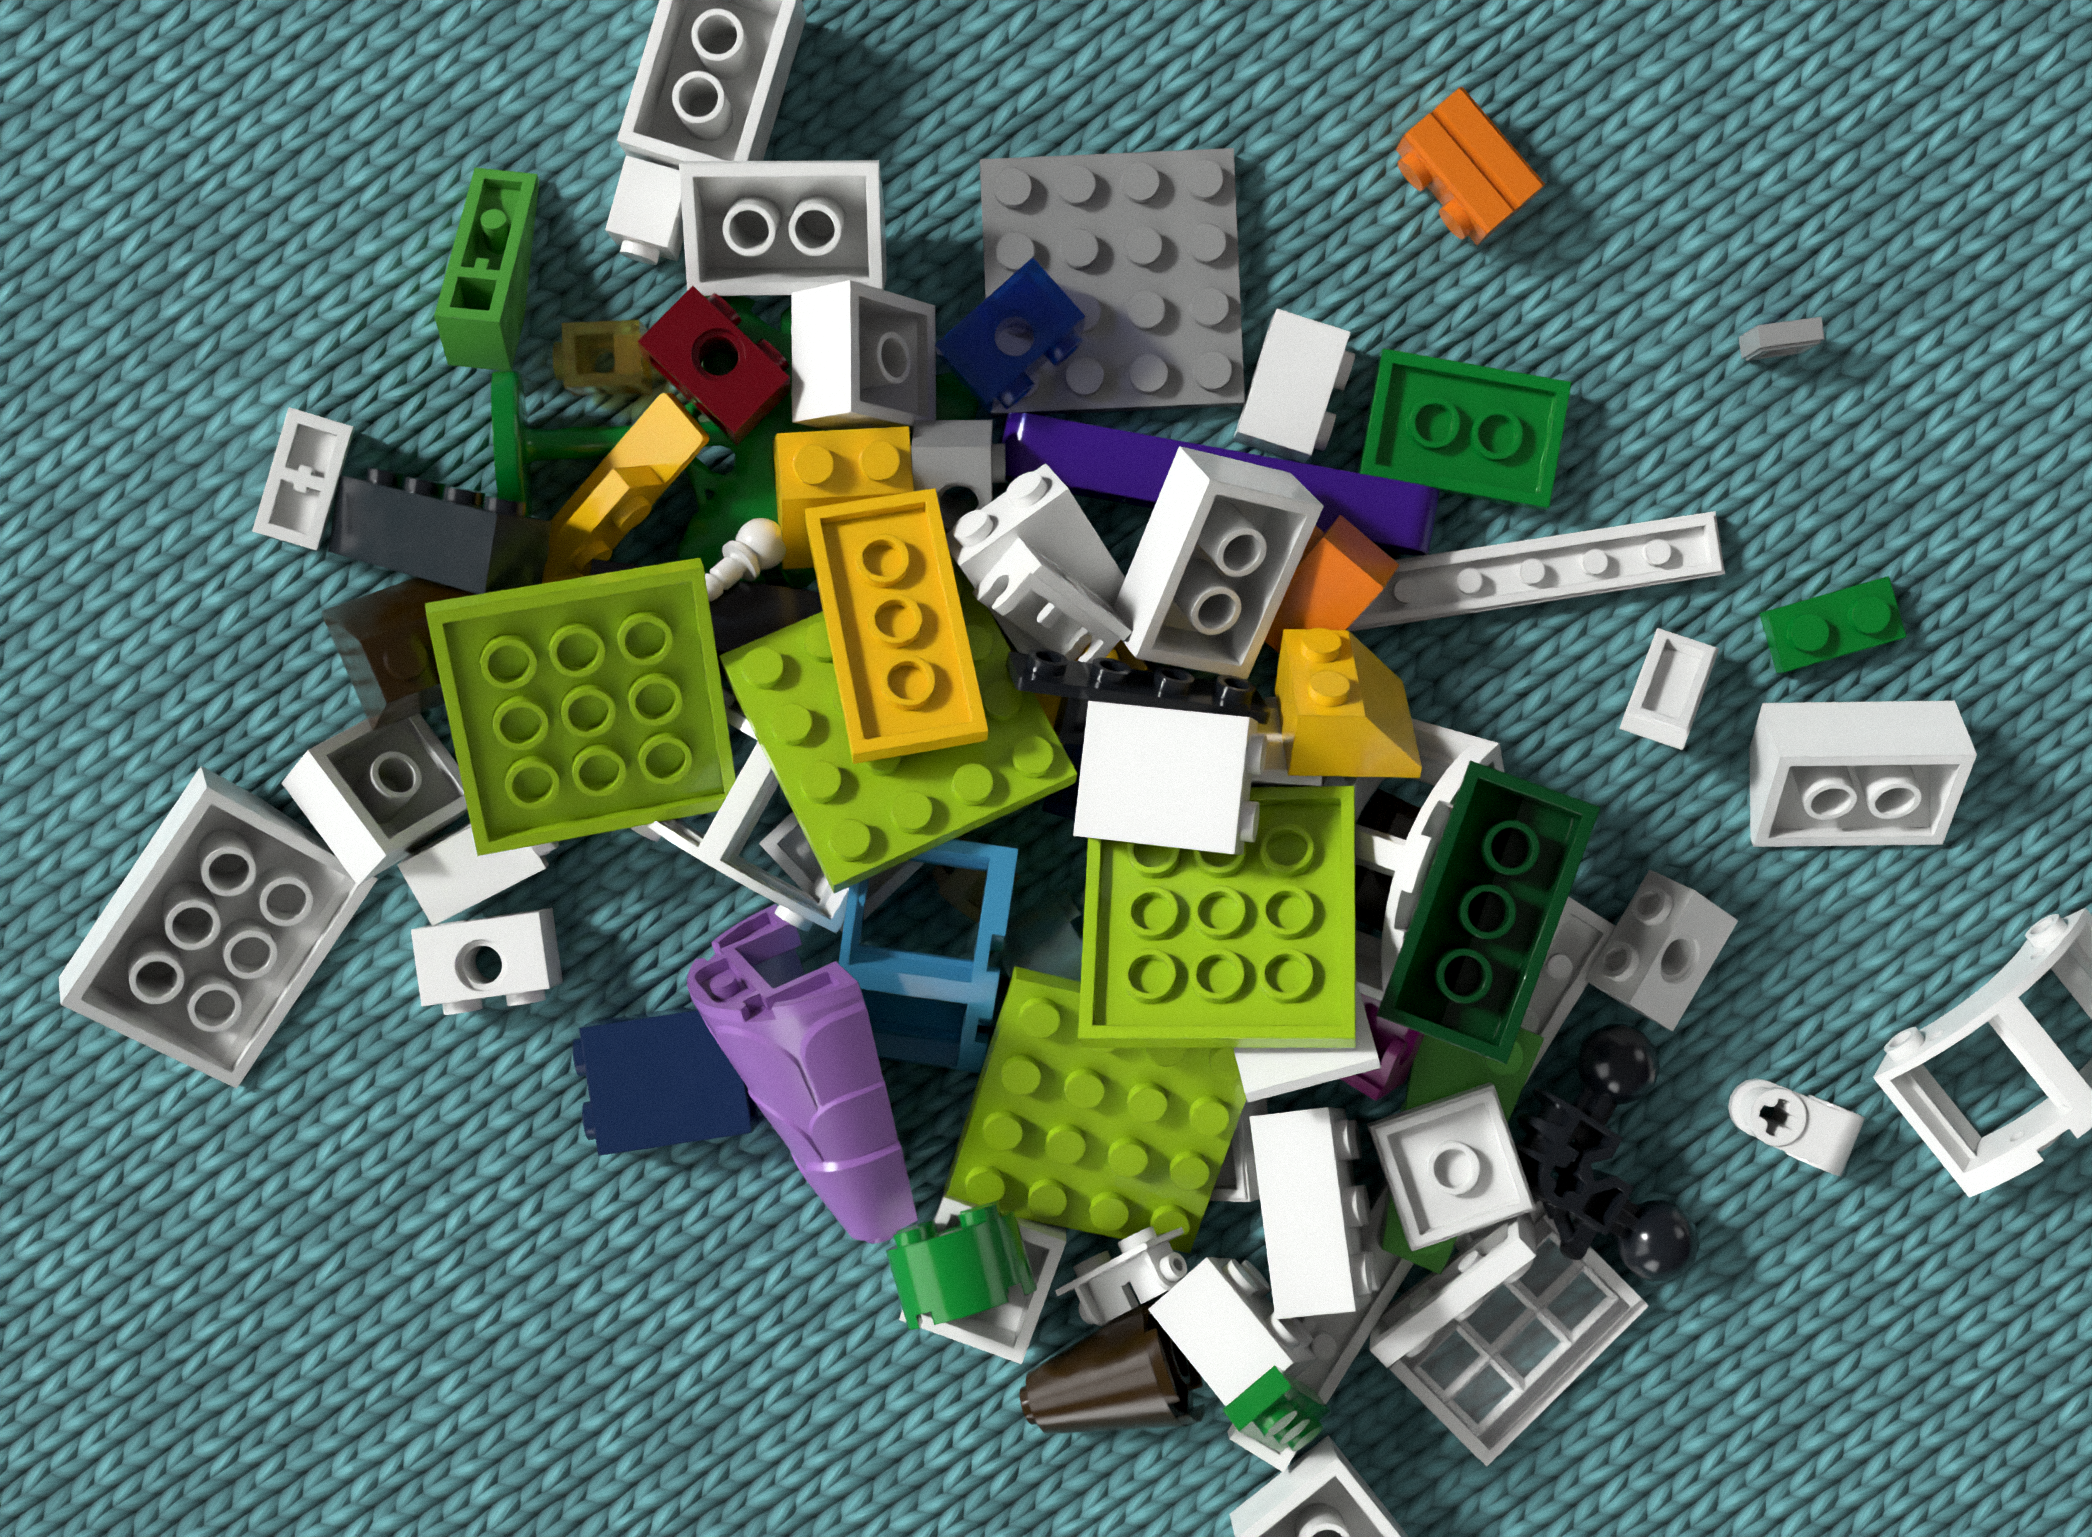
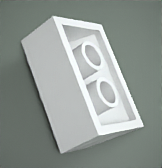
(782, 225)
(1857, 773)

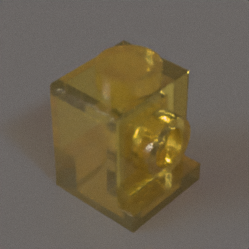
(585, 341)

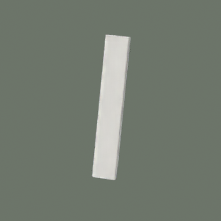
(1547, 570)

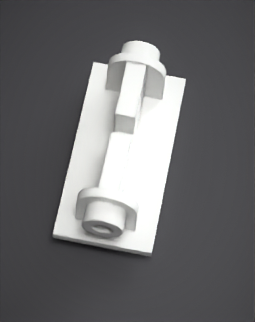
(1144, 1263)

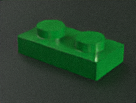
(1832, 625)

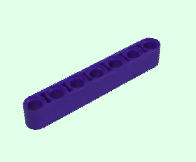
(1135, 465)

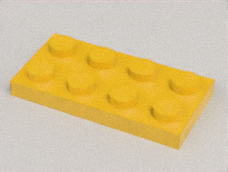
(895, 626)

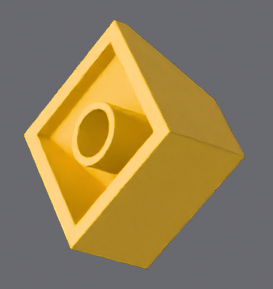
(834, 469)
(1342, 709)

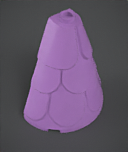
(809, 1069)

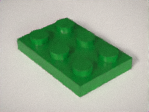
(1465, 428)

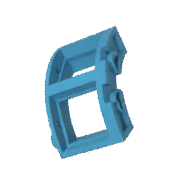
(929, 1029)

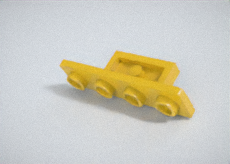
(623, 488)

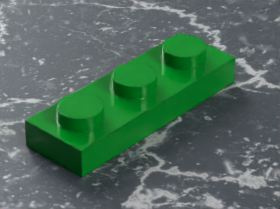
(1278, 1411)

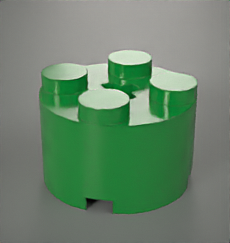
(959, 1267)

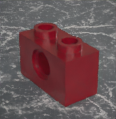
(729, 401)

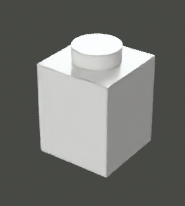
(647, 212)

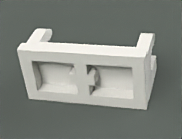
(303, 479)
(1050, 605)
(453, 878)

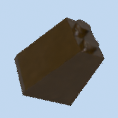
(390, 649)

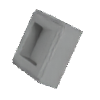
(1781, 338)

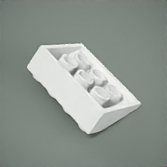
(213, 930)

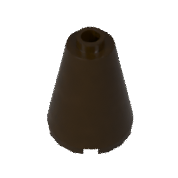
(1114, 1380)

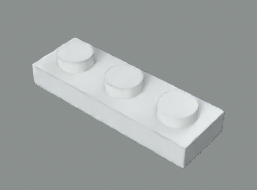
(1413, 1318)

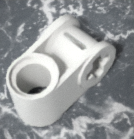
(1800, 1124)

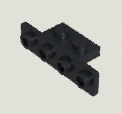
(1115, 682)

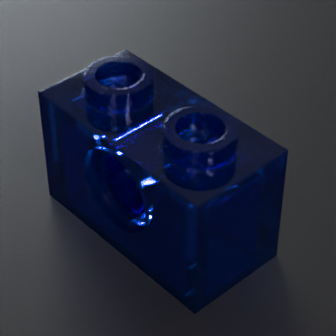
(1025, 301)

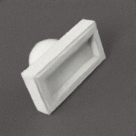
(1669, 689)

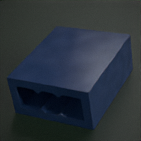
(658, 1082)

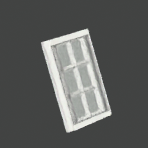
(1521, 1344)

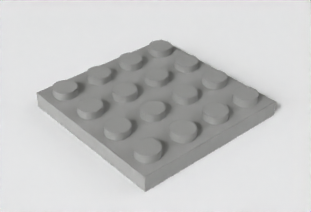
(1145, 258)

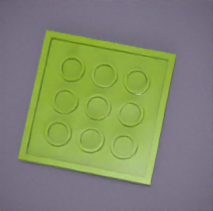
(584, 704)
(898, 806)
(1226, 943)
(1093, 1132)

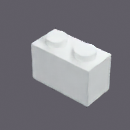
(1293, 387)

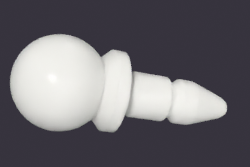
(755, 549)

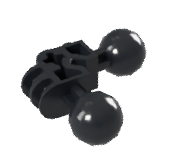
(1653, 1237)

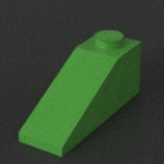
(488, 271)

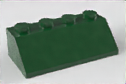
(1488, 912)

